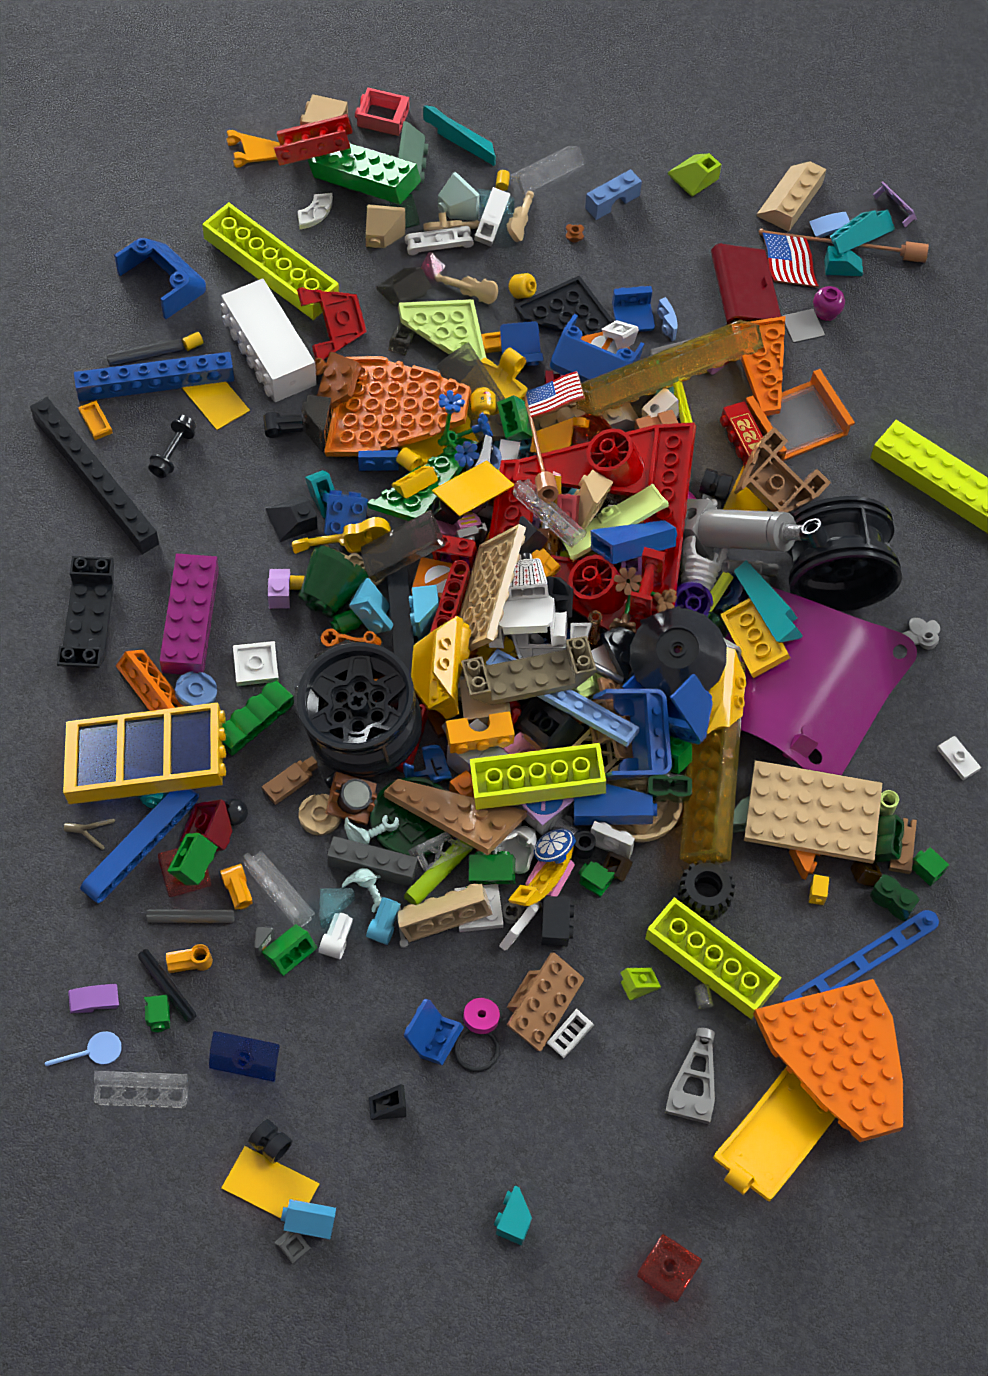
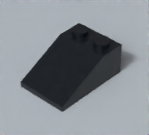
(547, 724)

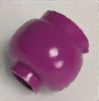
(828, 303)

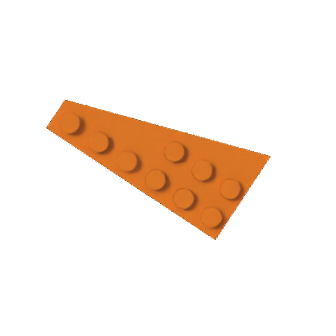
(766, 365)

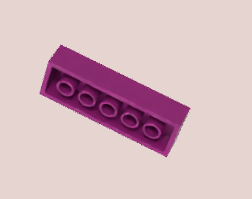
(189, 614)

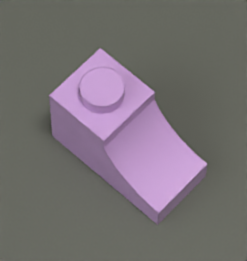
(279, 588)

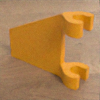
(255, 148)
(558, 435)

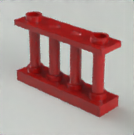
(313, 139)
(652, 572)

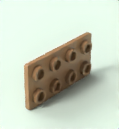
(621, 751)
(543, 1000)

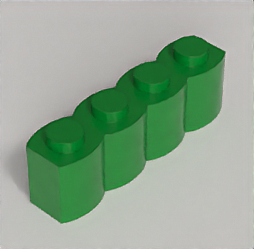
(257, 715)

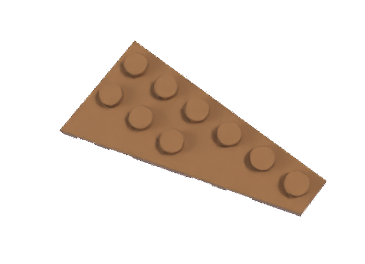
(457, 814)

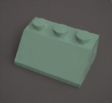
(414, 148)

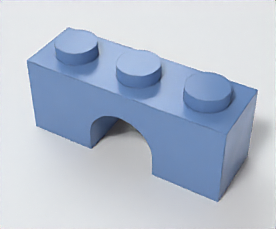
(600, 200)

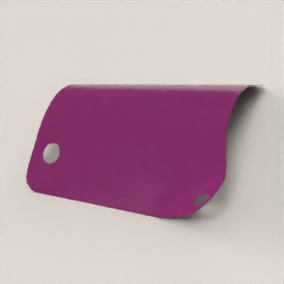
(831, 681)

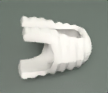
(699, 569)

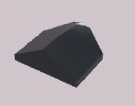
(561, 593)

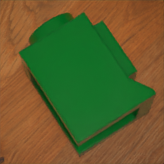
(595, 878)
(157, 1013)

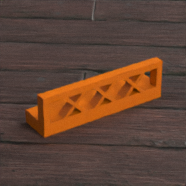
(144, 684)

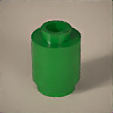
(346, 622)

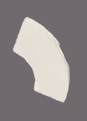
(316, 211)
(519, 926)

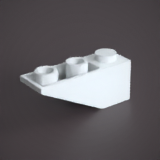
(492, 216)

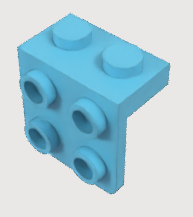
(371, 607)

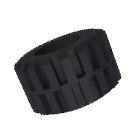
(710, 874)

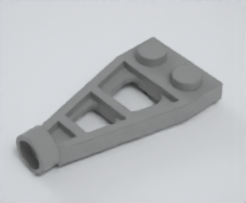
(688, 1105)

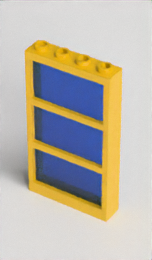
(144, 753)

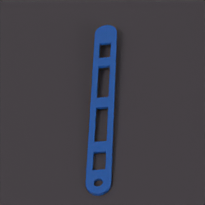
(925, 921)

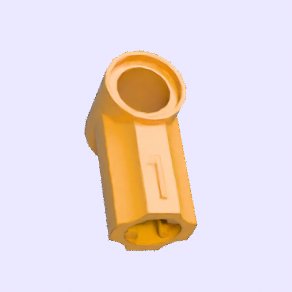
(235, 881)
(186, 959)

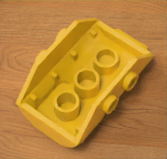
(439, 666)
(728, 694)

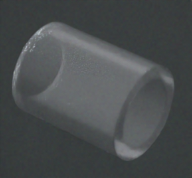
(703, 996)

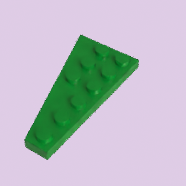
(409, 508)

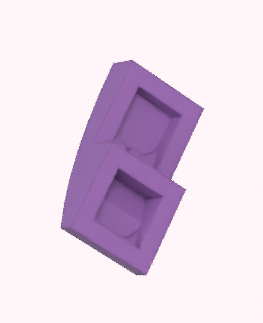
(93, 997)

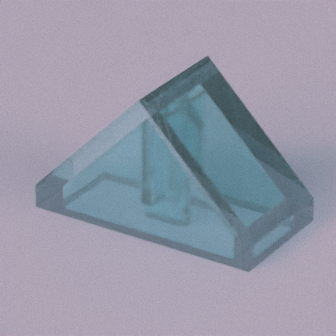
(334, 901)

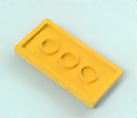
(754, 638)

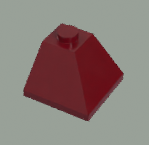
(211, 821)

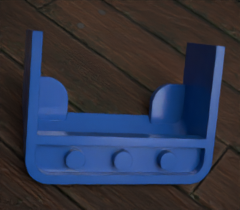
(186, 282)
(585, 358)
(688, 710)
(652, 743)

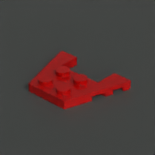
(341, 317)

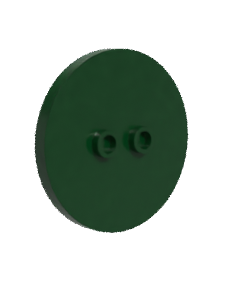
(412, 828)

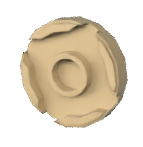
(313, 816)

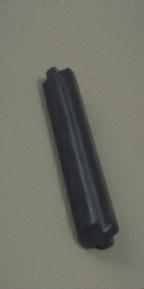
(167, 985)

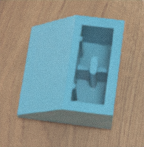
(423, 607)

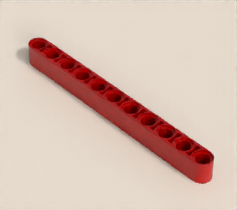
(447, 600)

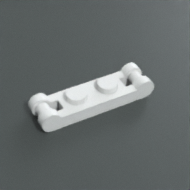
(439, 239)

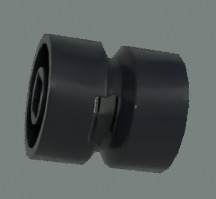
(723, 483)
(270, 1141)

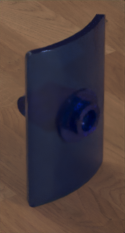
(243, 1056)

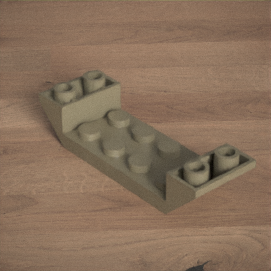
(530, 675)

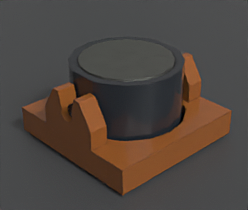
(352, 797)

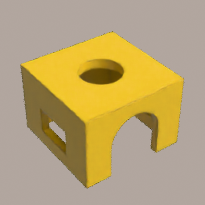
(818, 889)

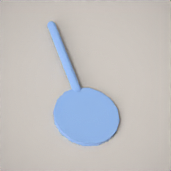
(102, 1049)

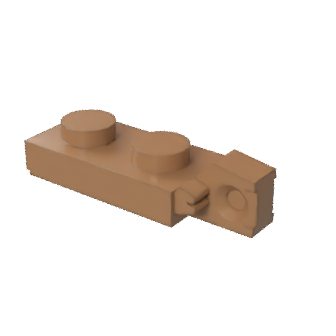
(289, 780)

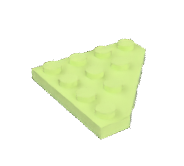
(444, 323)

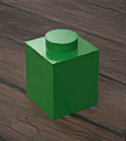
(929, 866)

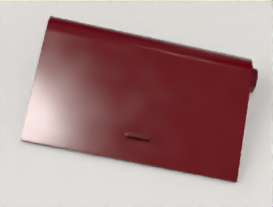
(744, 283)

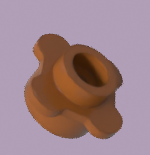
(574, 232)
(320, 366)

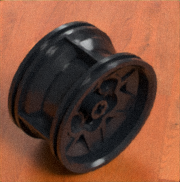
(855, 563)
(339, 676)

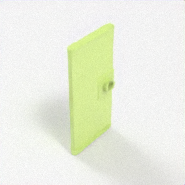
(625, 513)

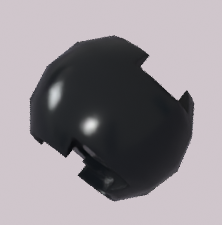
(236, 811)

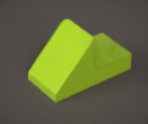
(639, 982)

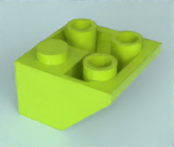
(696, 173)

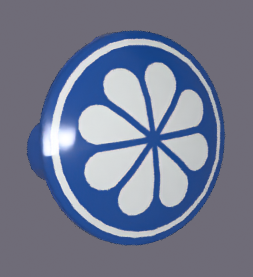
(554, 846)

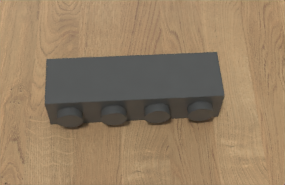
(388, 864)

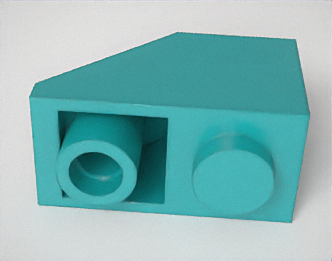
(515, 1219)

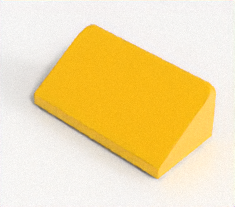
(415, 481)

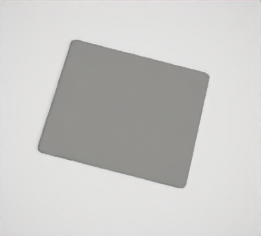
(803, 325)

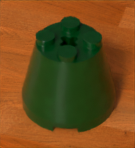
(330, 581)

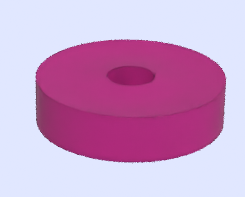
(476, 1023)

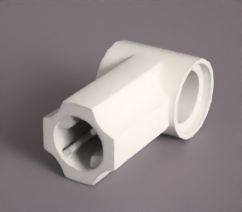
(334, 941)

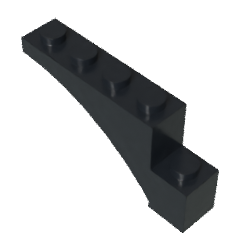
(445, 513)

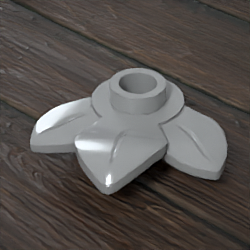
(923, 633)

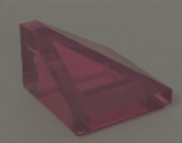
(432, 265)

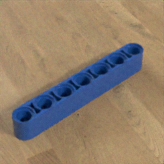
(138, 844)

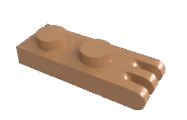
(904, 864)

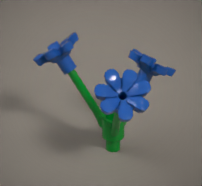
(466, 452)

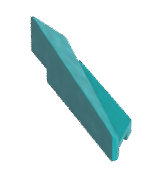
(459, 134)
(862, 230)
(769, 604)

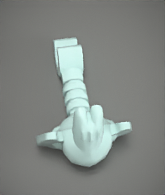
(362, 836)
(367, 879)

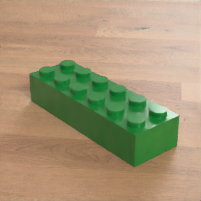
(368, 172)

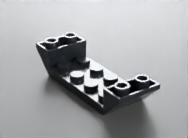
(88, 612)

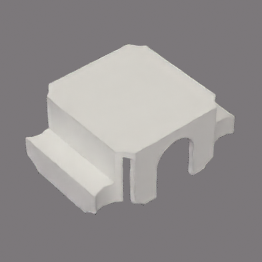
(531, 617)

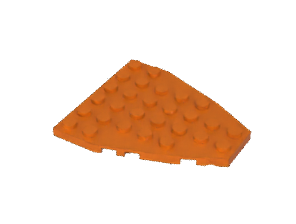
(392, 408)
(842, 1054)

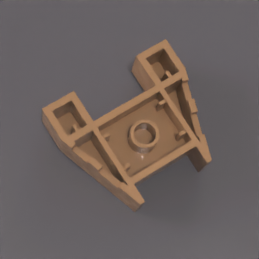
(774, 481)

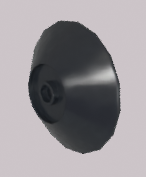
(663, 669)

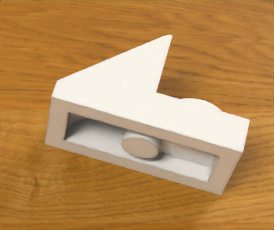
(622, 333)

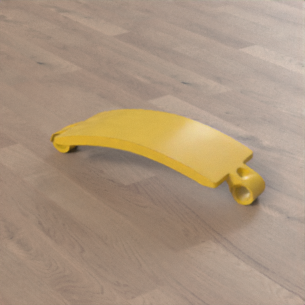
(504, 376)
(773, 1138)

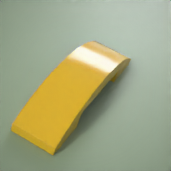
(541, 883)

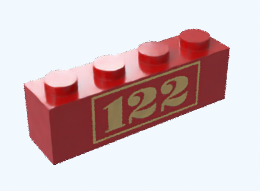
(741, 429)

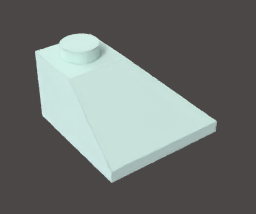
(459, 199)

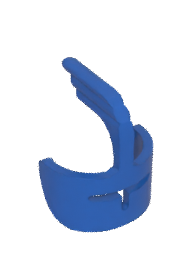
(429, 753)

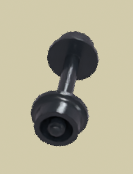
(160, 464)

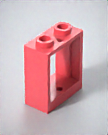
(385, 100)

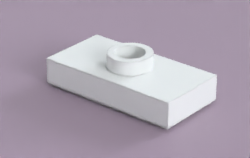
(958, 758)

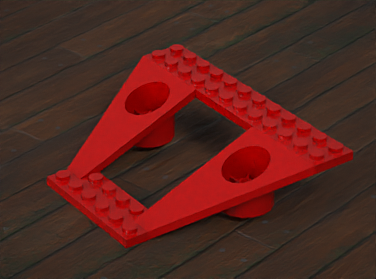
(651, 456)

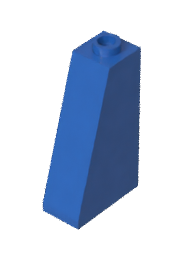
(628, 541)
(615, 807)

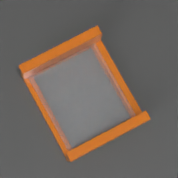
(808, 417)

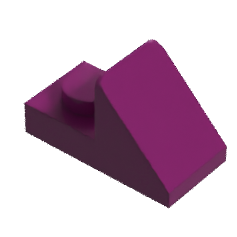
(803, 743)

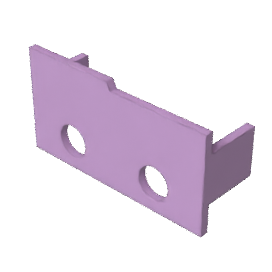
(884, 188)

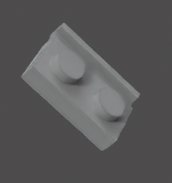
(473, 533)

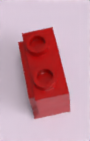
(457, 547)

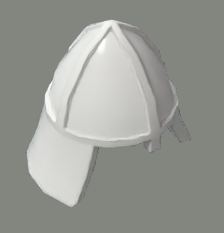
(521, 844)

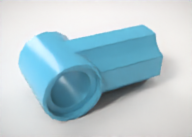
(382, 926)

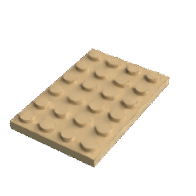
(490, 584)
(813, 812)

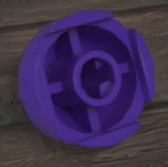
(694, 597)

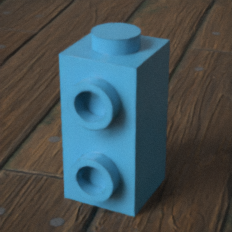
(308, 1218)

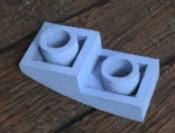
(829, 224)
(668, 315)

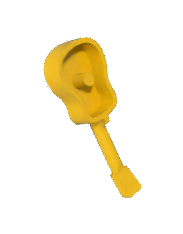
(353, 536)

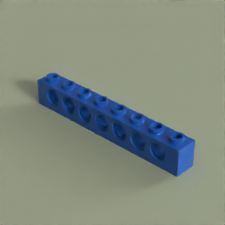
(153, 376)

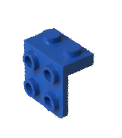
(634, 307)
(523, 339)
(378, 460)
(343, 510)
(431, 1033)

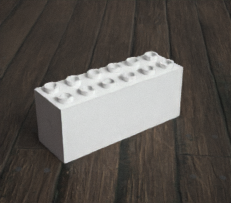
(268, 340)

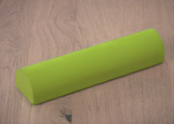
(433, 877)

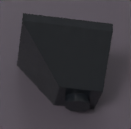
(292, 518)

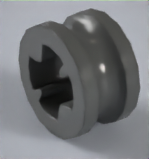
(511, 919)

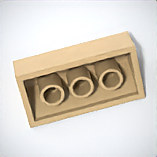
(792, 195)
(444, 912)

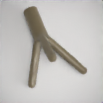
(78, 828)

